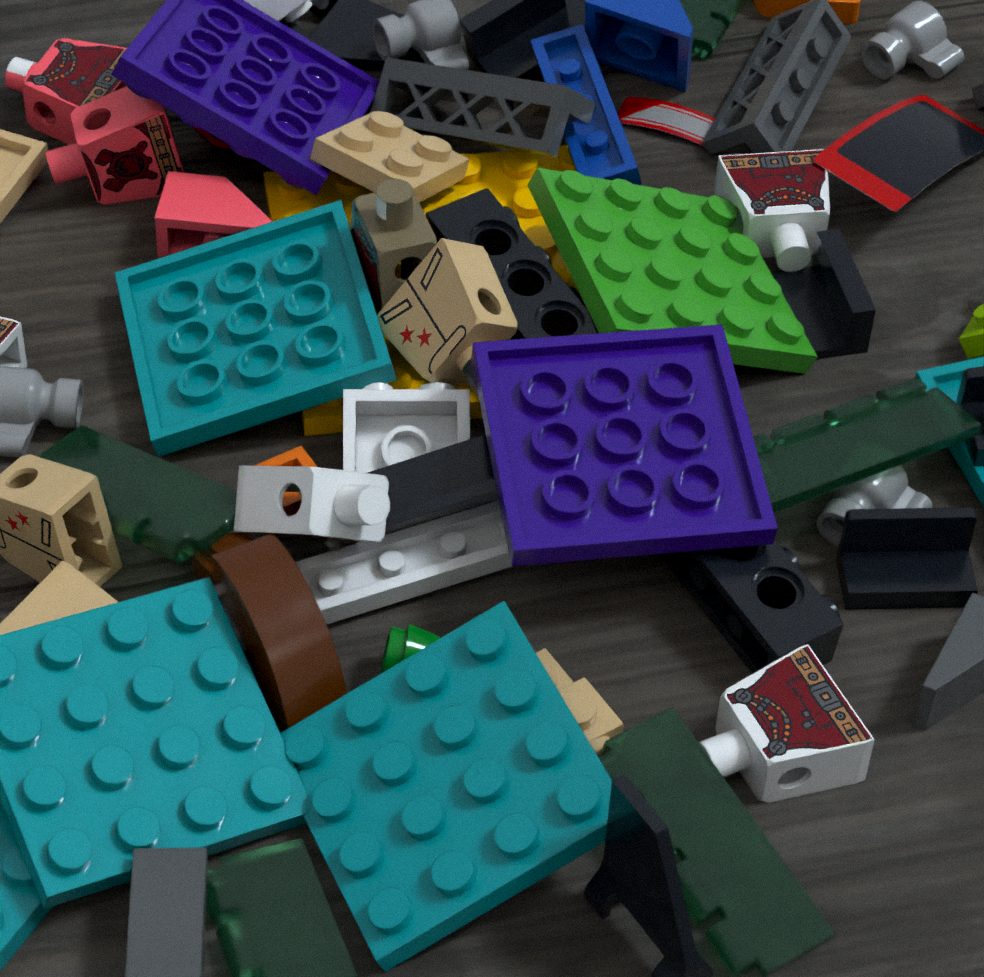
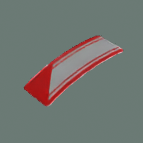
(666, 117)

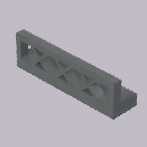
(781, 81)
(473, 93)

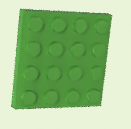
(669, 263)

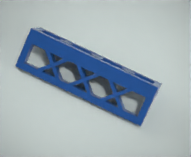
(602, 146)

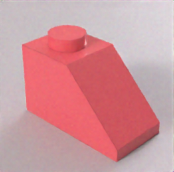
(201, 210)

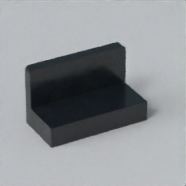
(501, 32)
(830, 299)
(439, 484)
(906, 558)

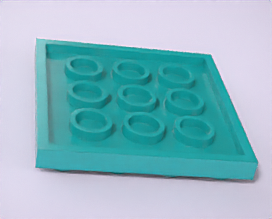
(251, 328)
(136, 736)
(448, 785)

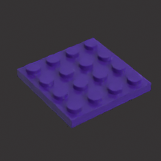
(246, 82)
(620, 445)

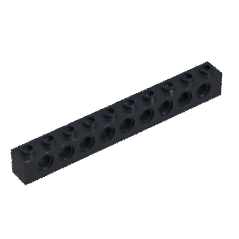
(727, 590)

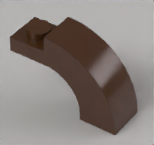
(277, 622)

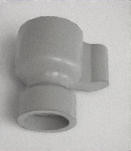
(427, 28)
(910, 37)
(30, 399)
(880, 491)

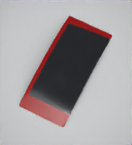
(902, 150)

